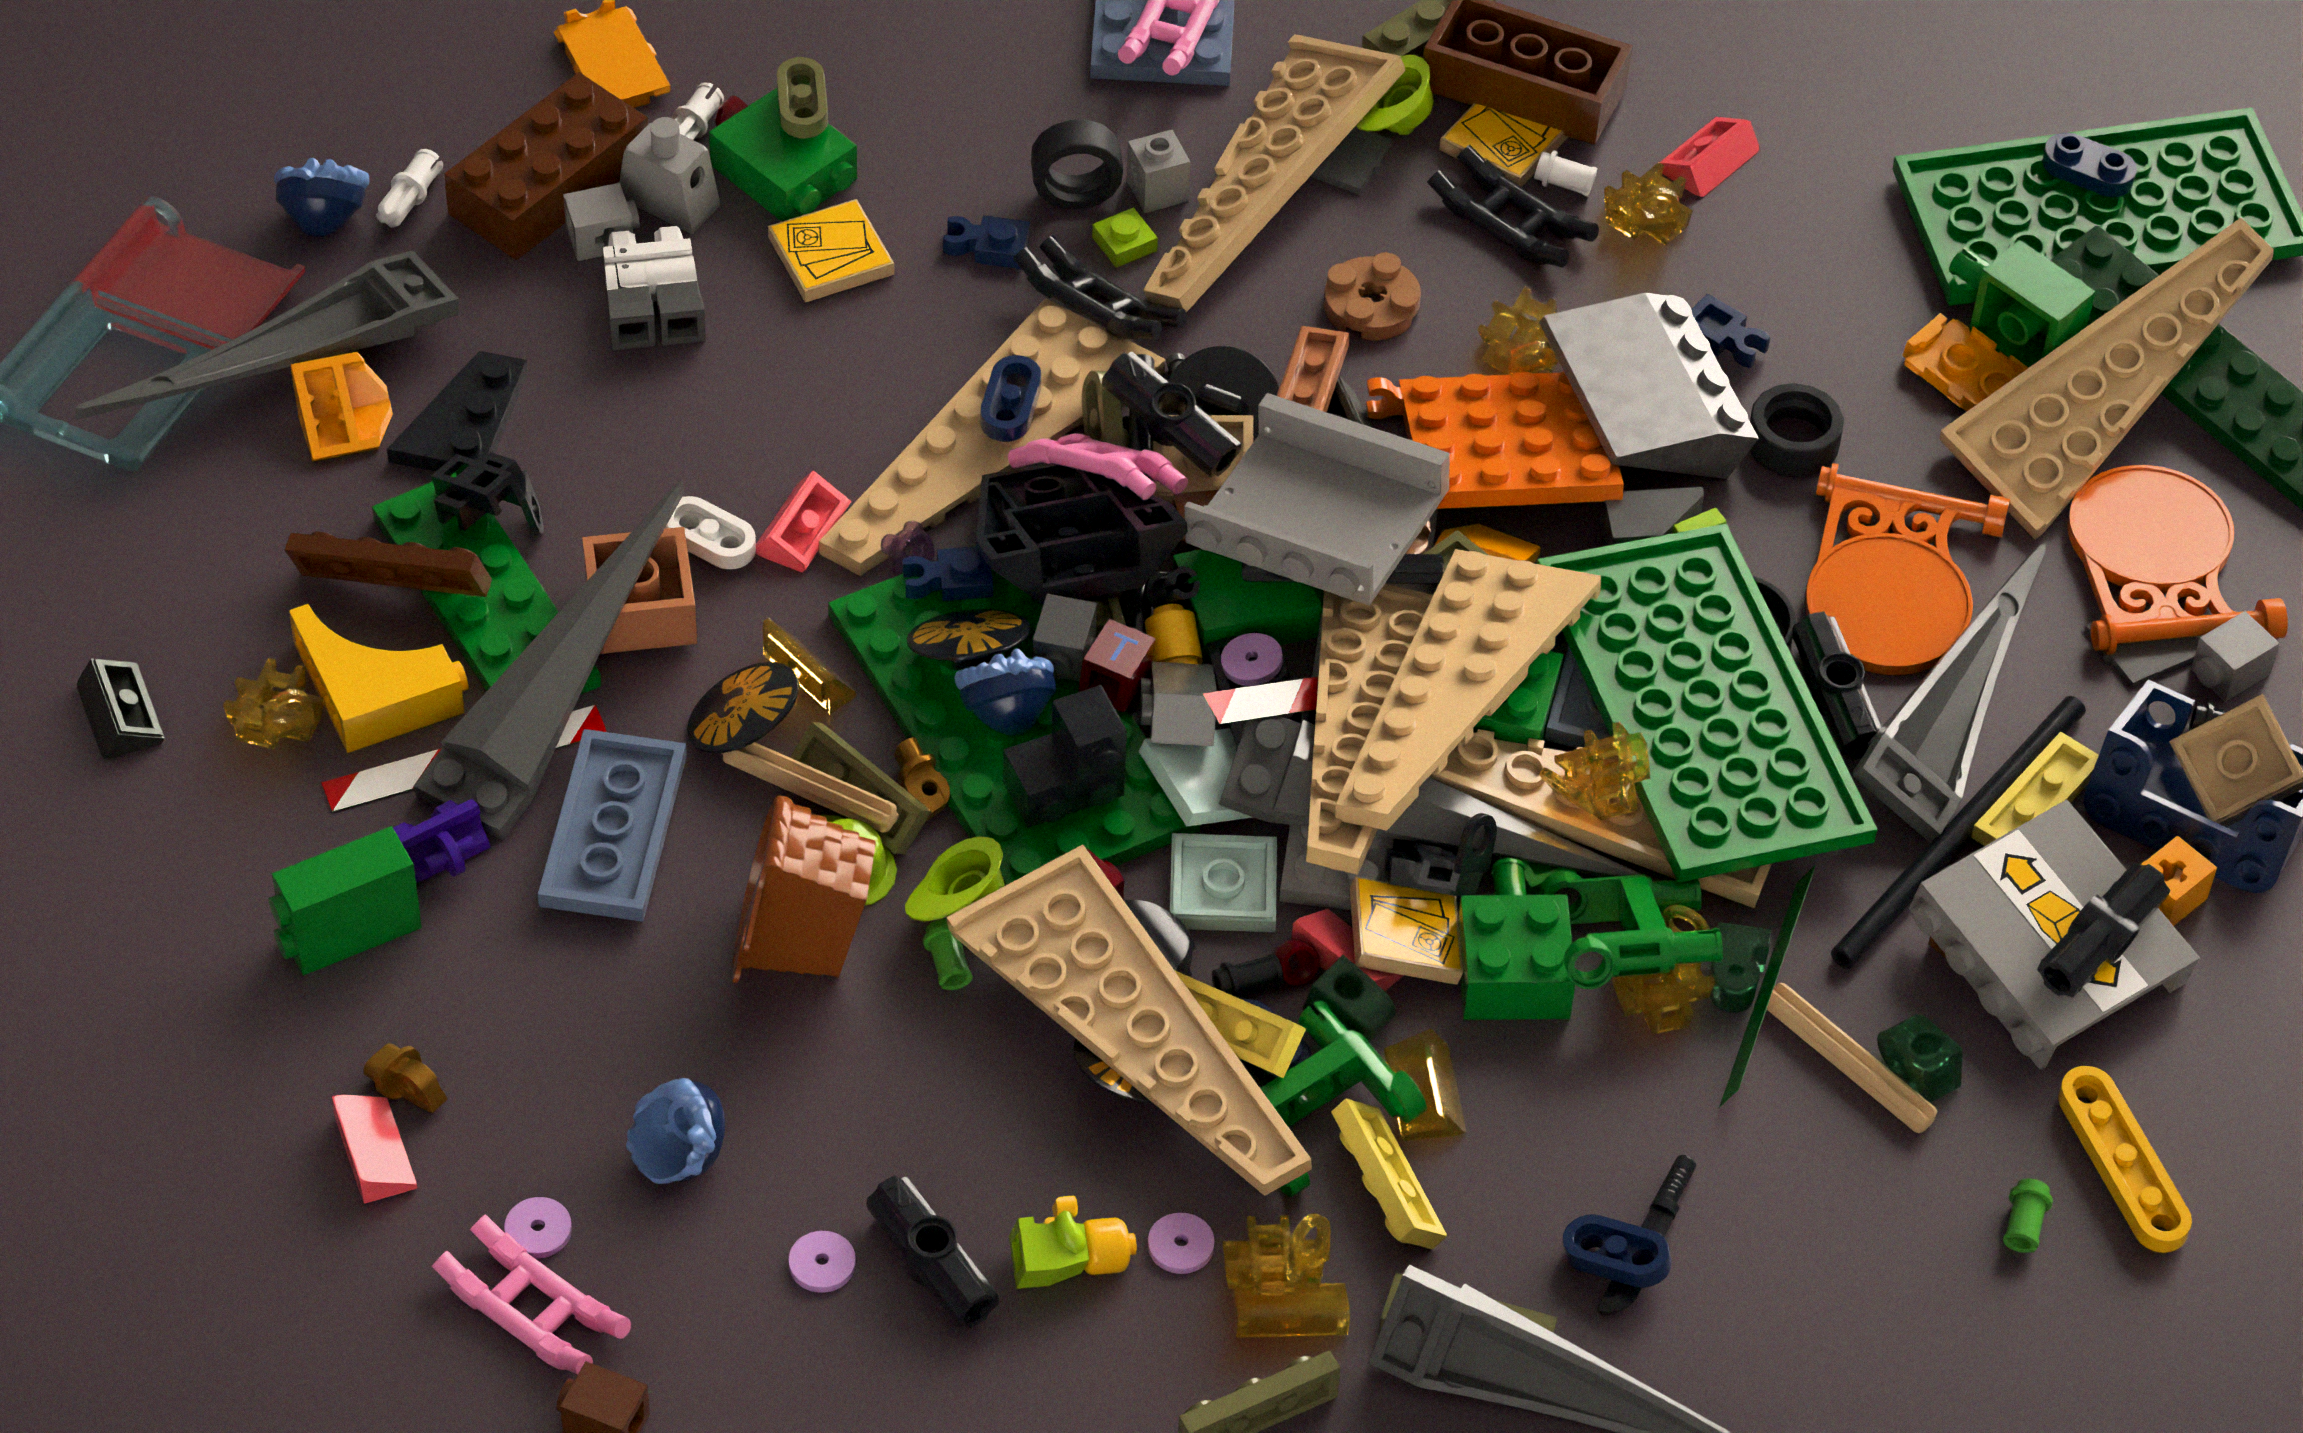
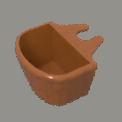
(802, 894)

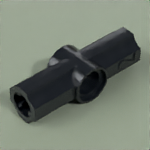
(1151, 396)
(1837, 683)
(2103, 930)
(948, 1273)

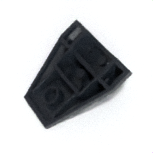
(1072, 532)

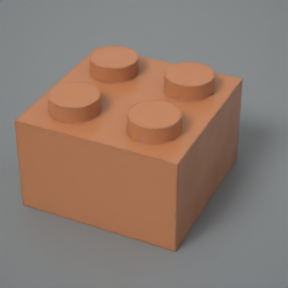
(662, 600)

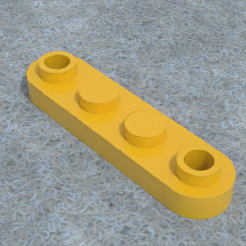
(2125, 1159)

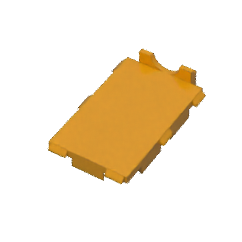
(613, 53)
(1959, 361)

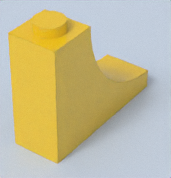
(376, 690)

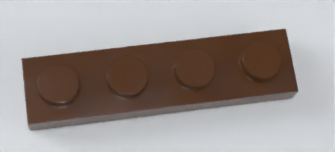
(388, 564)

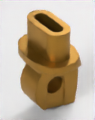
(919, 773)
(404, 1075)

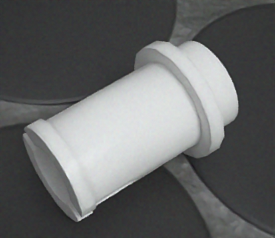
(1565, 173)

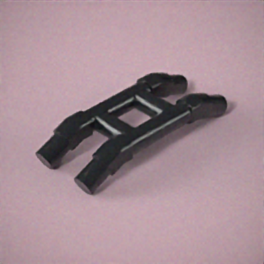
(1501, 192)
(1145, 318)

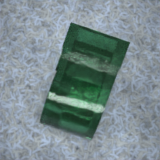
(1739, 972)
(1353, 998)
(1922, 1056)

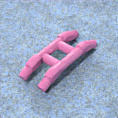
(1183, 38)
(1113, 461)
(526, 1271)

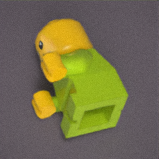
(1063, 1249)

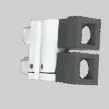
(652, 273)

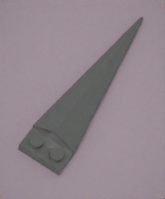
(360, 311)
(513, 729)
(1928, 743)
(1274, 785)
(1485, 1351)

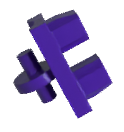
(444, 839)

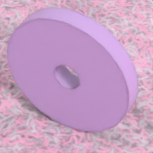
(1256, 672)
(542, 1212)
(1181, 1258)
(822, 1277)

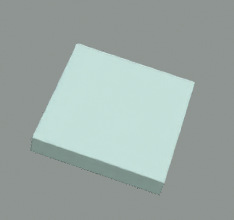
(1194, 777)
(1224, 882)

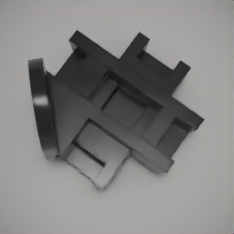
(481, 488)
(1440, 868)

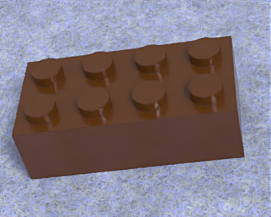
(1528, 66)
(562, 145)

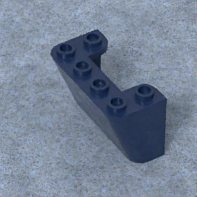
(2148, 798)

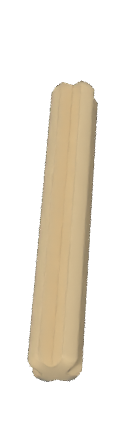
(814, 785)
(1851, 1058)

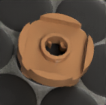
(1378, 276)

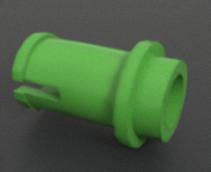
(947, 955)
(2029, 1205)

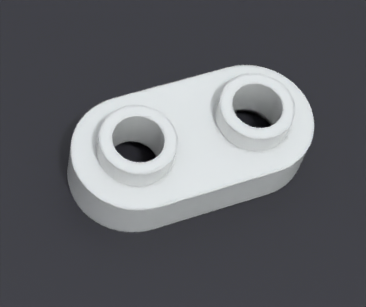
(716, 533)

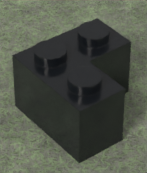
(1073, 765)

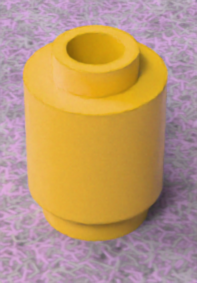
(1175, 635)

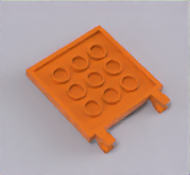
(1506, 437)

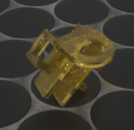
(1647, 205)
(1529, 346)
(284, 713)
(1604, 781)
(1669, 993)
(1275, 1261)

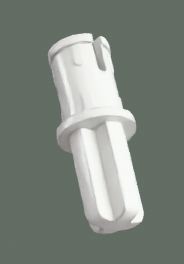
(698, 110)
(409, 188)

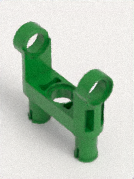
(1645, 942)
(1340, 1065)

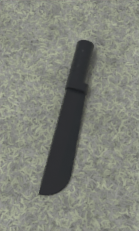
(1661, 1213)

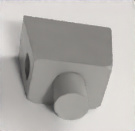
(669, 176)

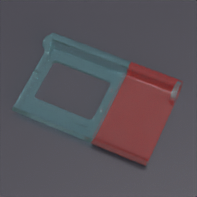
(152, 286)

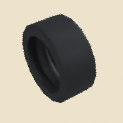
(1076, 138)
(1803, 403)

